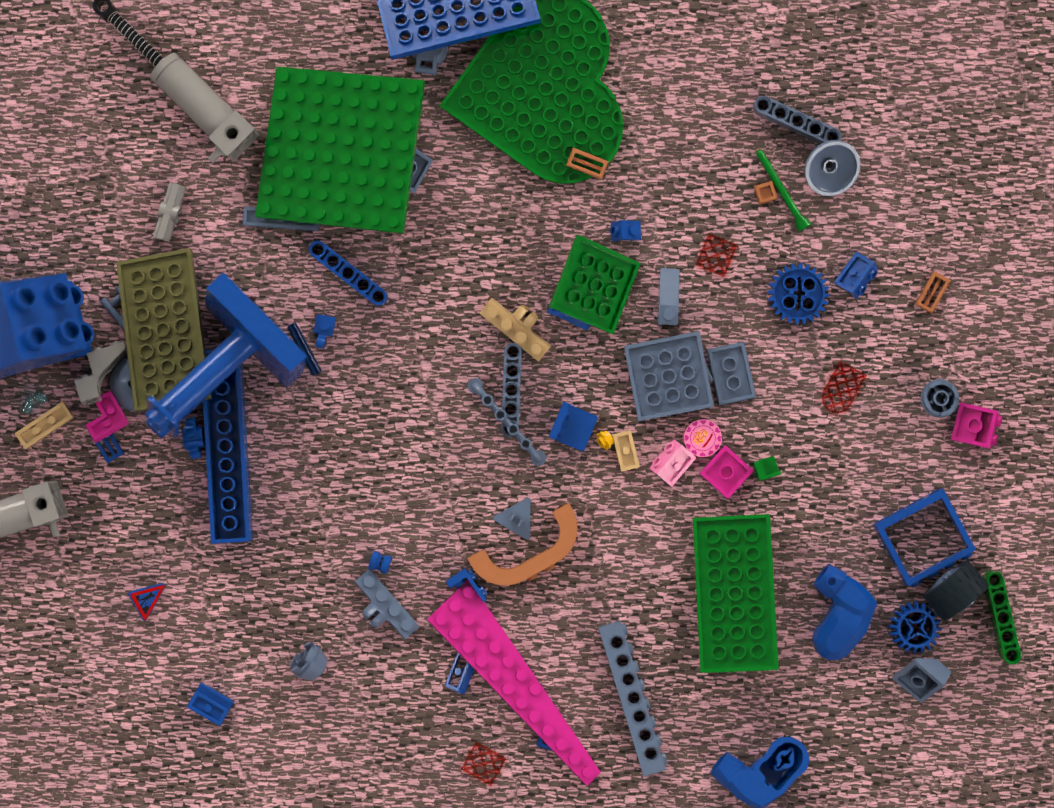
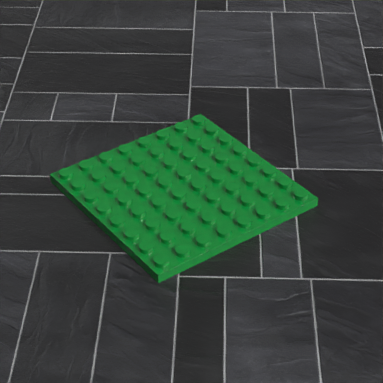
(340, 149)

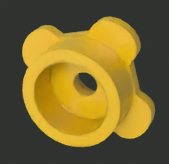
(604, 440)

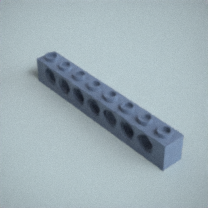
(648, 765)

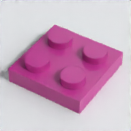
(726, 472)

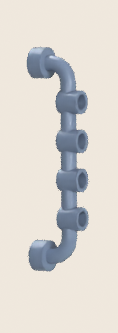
(537, 457)

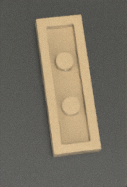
(44, 425)

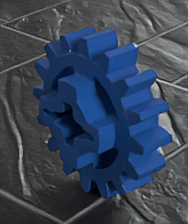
(193, 438)

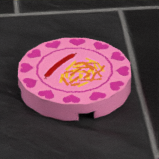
(702, 438)

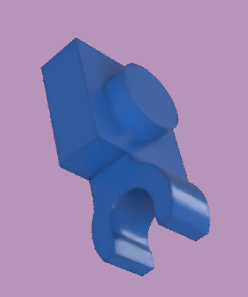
(324, 327)

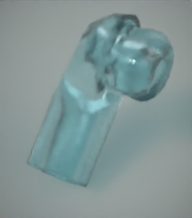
(33, 399)

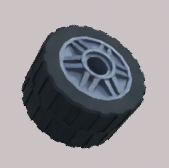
(955, 590)

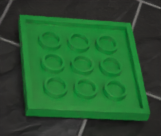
(594, 284)

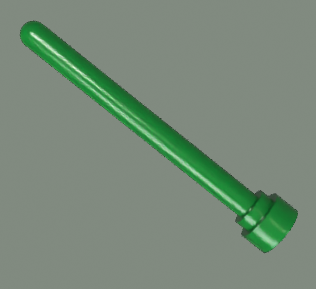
(801, 221)

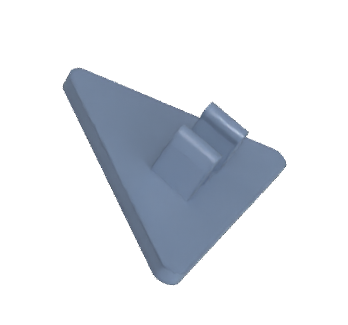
(516, 518)

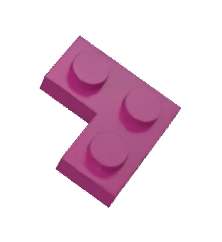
(111, 419)

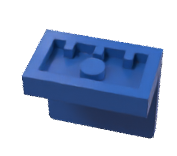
(573, 426)

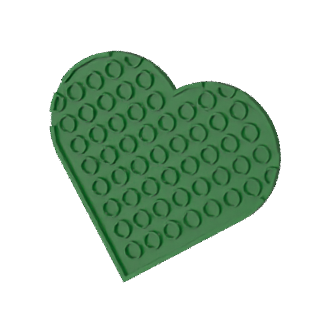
(542, 92)

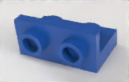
(857, 275)

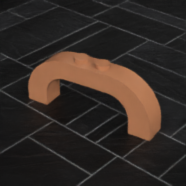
(543, 561)

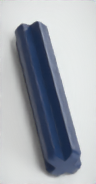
(302, 344)

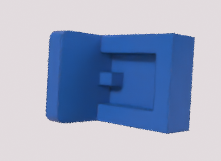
(625, 230)

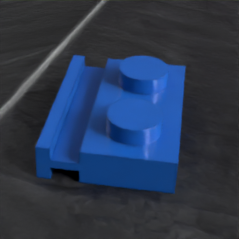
(210, 704)

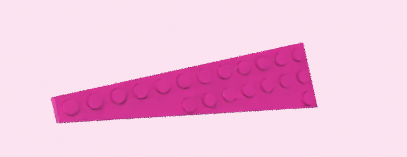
(483, 643)

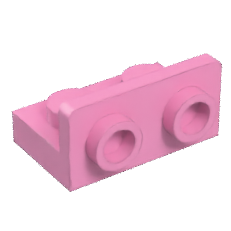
(672, 462)

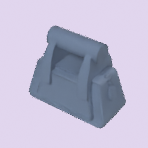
(434, 56)

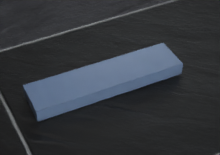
(250, 220)

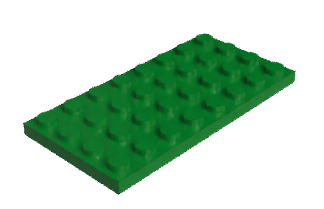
(735, 593)

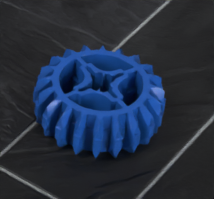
(928, 638)

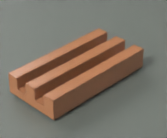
(602, 169)
(925, 306)

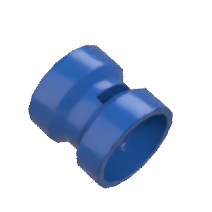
(376, 560)

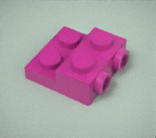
(976, 426)

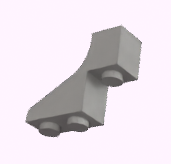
(101, 363)

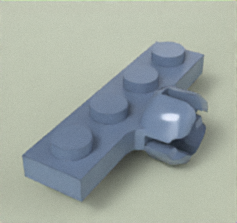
(384, 606)

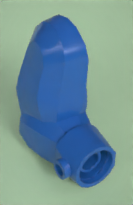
(847, 616)
(767, 776)

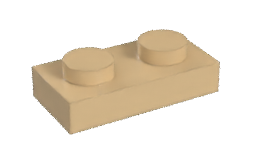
(625, 450)

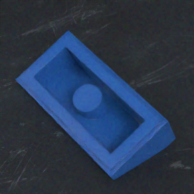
(465, 674)

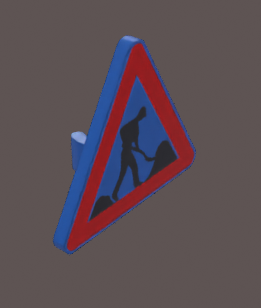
(146, 598)

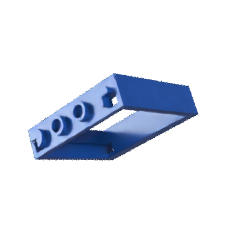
(946, 563)

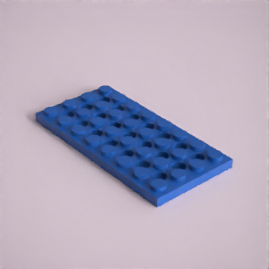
(453, 34)

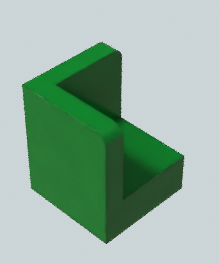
(766, 468)

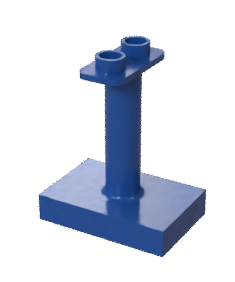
(250, 334)

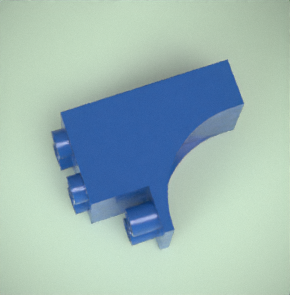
(41, 323)

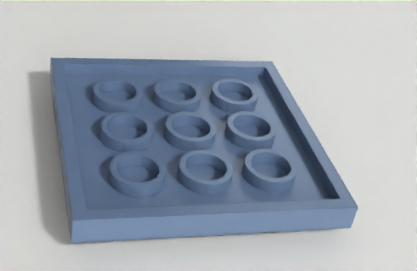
(669, 376)

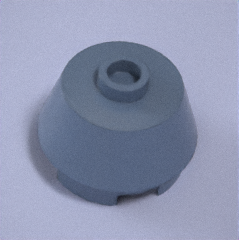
(939, 398)
(309, 662)

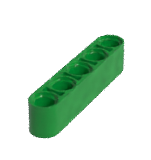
(1008, 624)

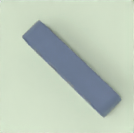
(789, 114)
(508, 380)

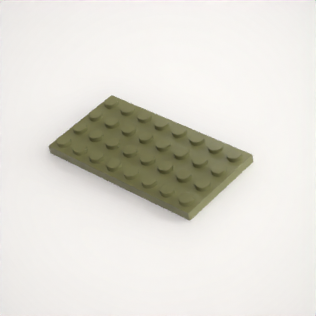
(160, 322)

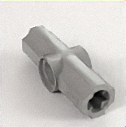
(169, 212)

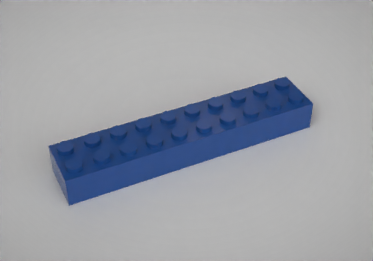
(228, 461)

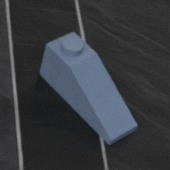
(668, 297)

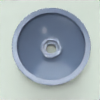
(840, 173)
(121, 384)

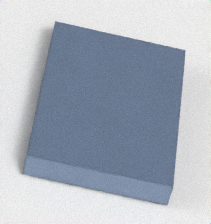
(731, 373)

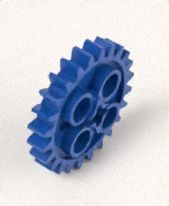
(815, 295)

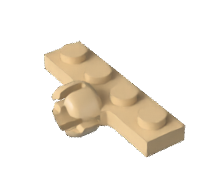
(517, 327)

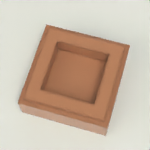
(765, 192)

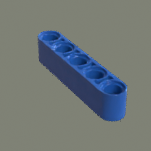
(339, 270)

